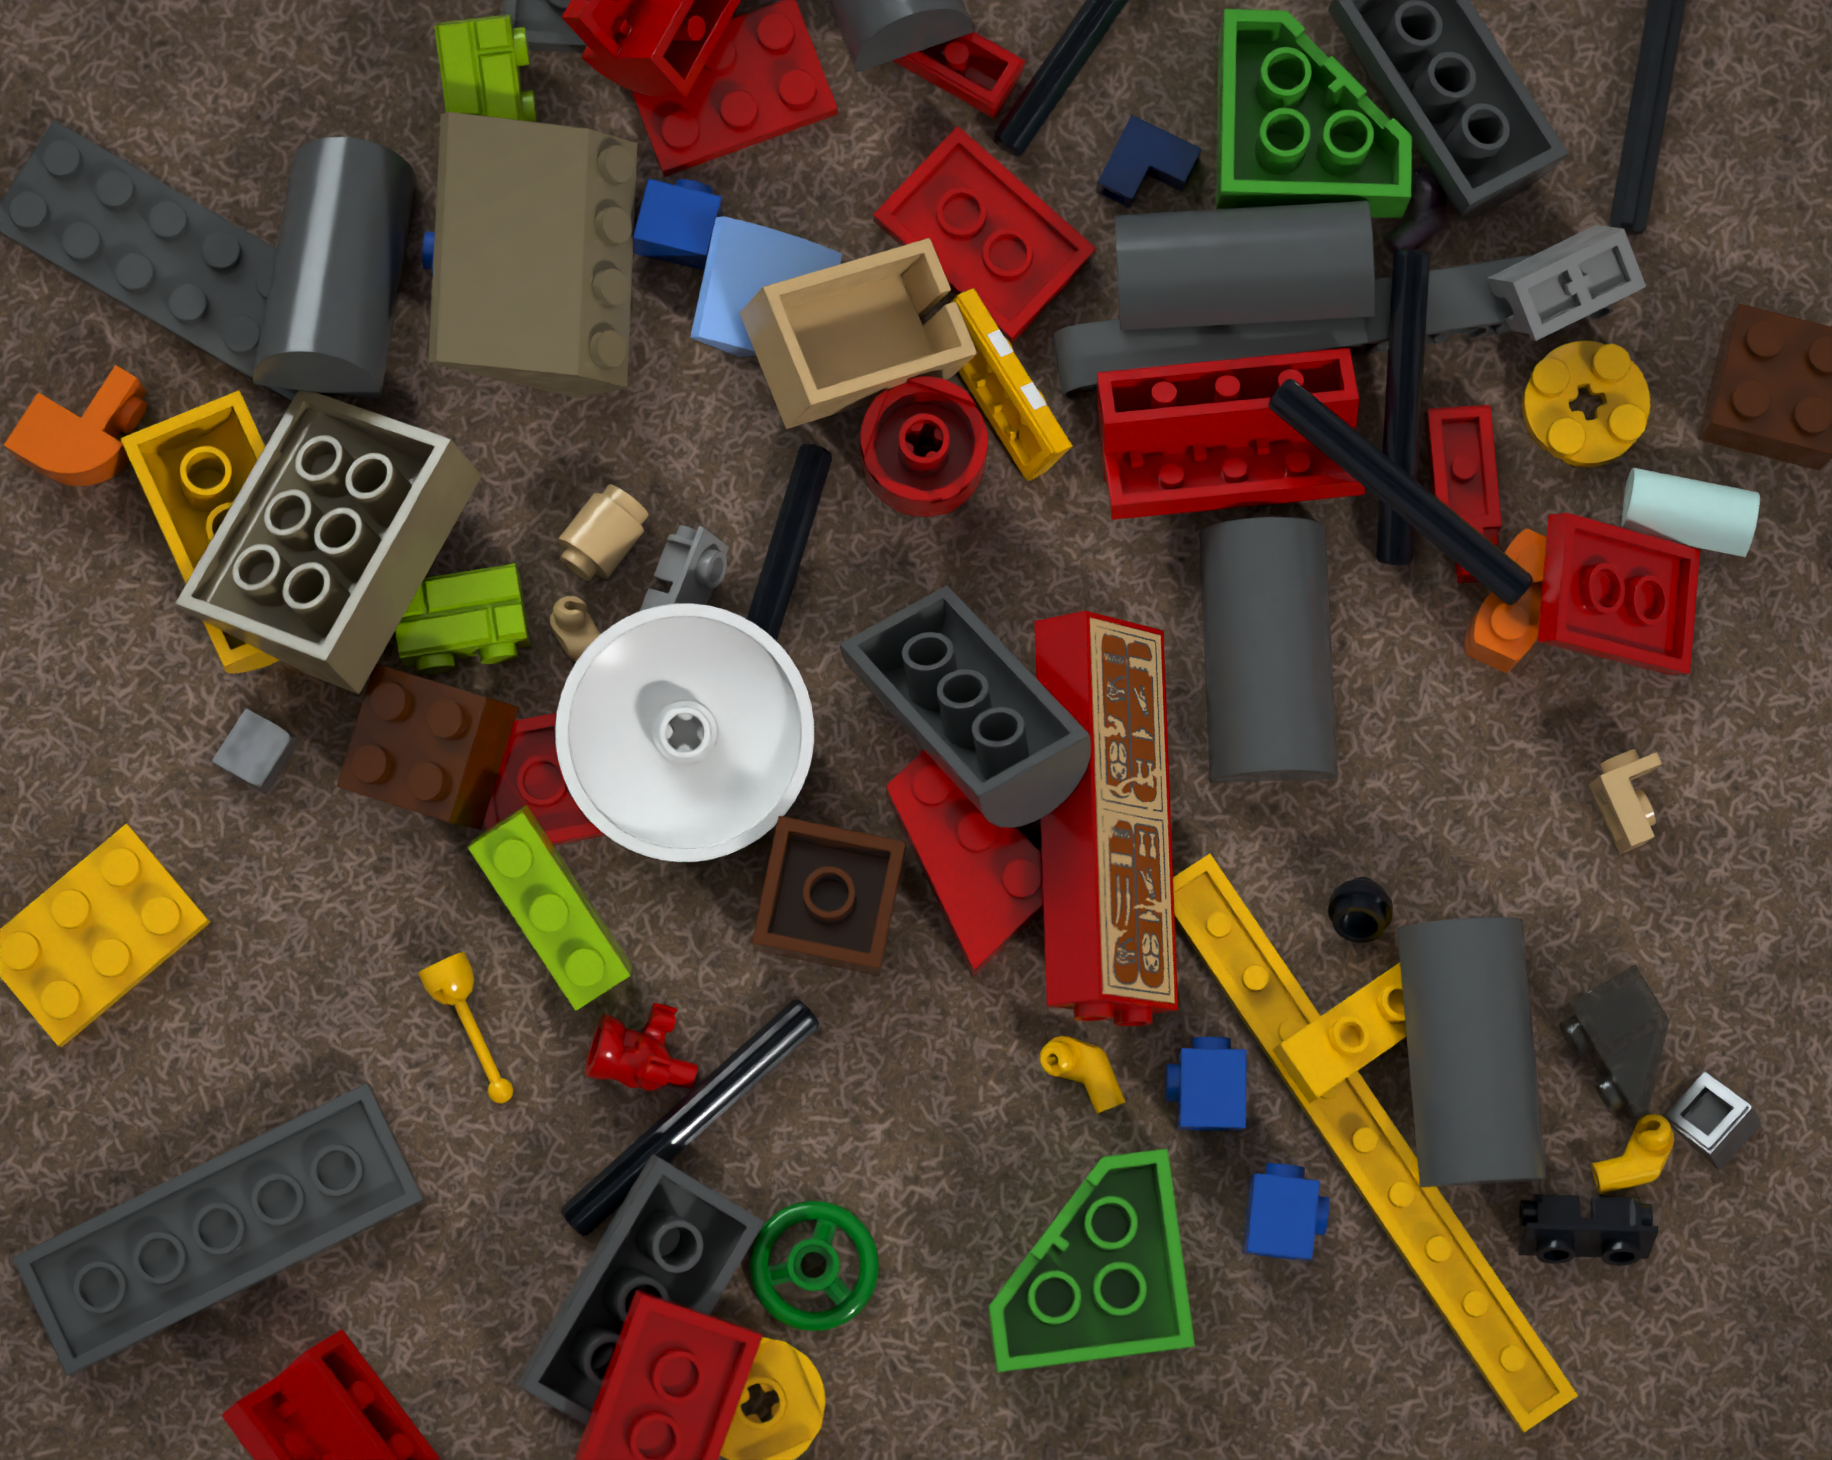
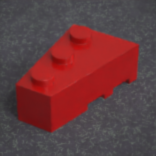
(979, 872)

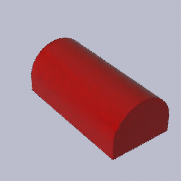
(969, 70)

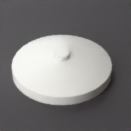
(684, 732)

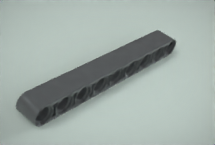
(1456, 304)

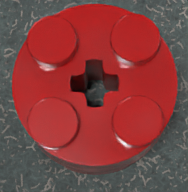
(899, 422)

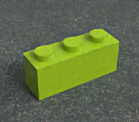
(550, 907)

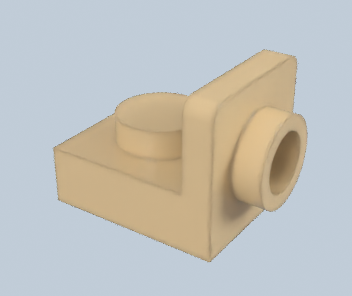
(1623, 809)

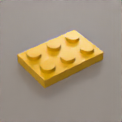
(96, 935)

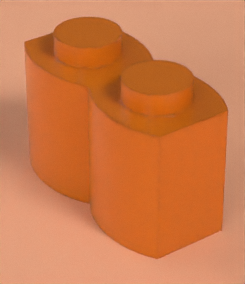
(1505, 632)

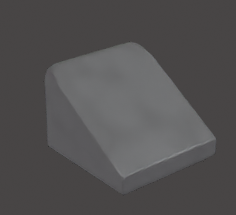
(256, 751)
(1713, 1120)

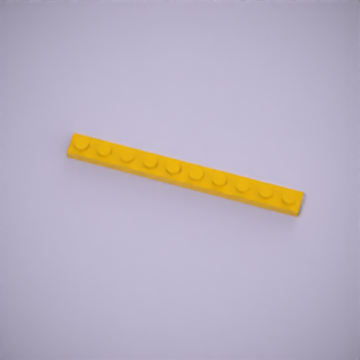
(1373, 1154)

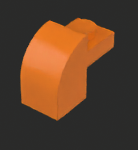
(83, 448)

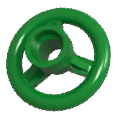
(828, 1218)

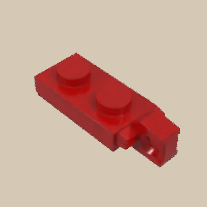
(1465, 468)

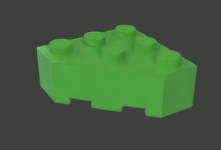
(1300, 124)
(1100, 1275)

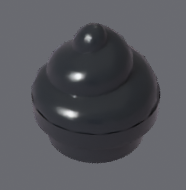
(1360, 910)

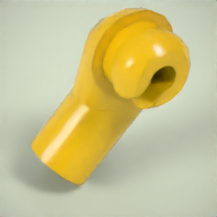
(1086, 1065)
(1642, 1158)

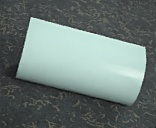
(1690, 511)

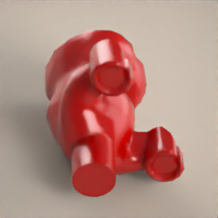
(637, 1057)

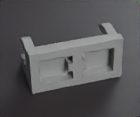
(1568, 281)

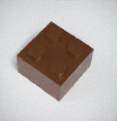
(1772, 388)
(427, 747)
(829, 896)

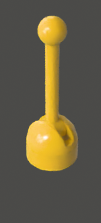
(450, 984)

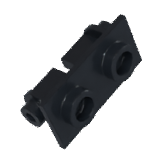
(1616, 1232)

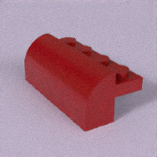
(650, 43)
(1211, 442)
(326, 1409)

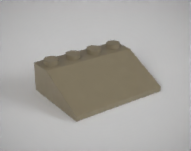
(533, 254)
(331, 537)

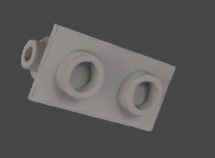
(693, 565)

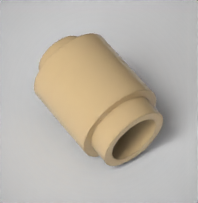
(602, 533)

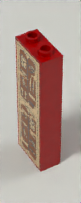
(1111, 838)

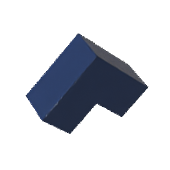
(1144, 152)

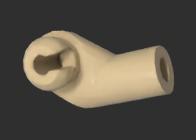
(573, 626)

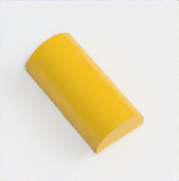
(191, 477)

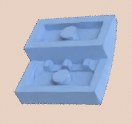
(737, 267)

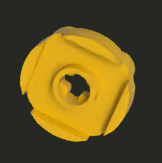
(1568, 433)
(794, 1418)

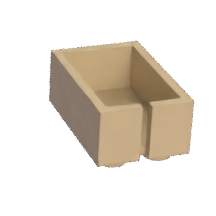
(855, 332)

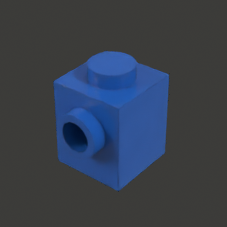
(677, 222)
(1208, 1086)
(1284, 1213)

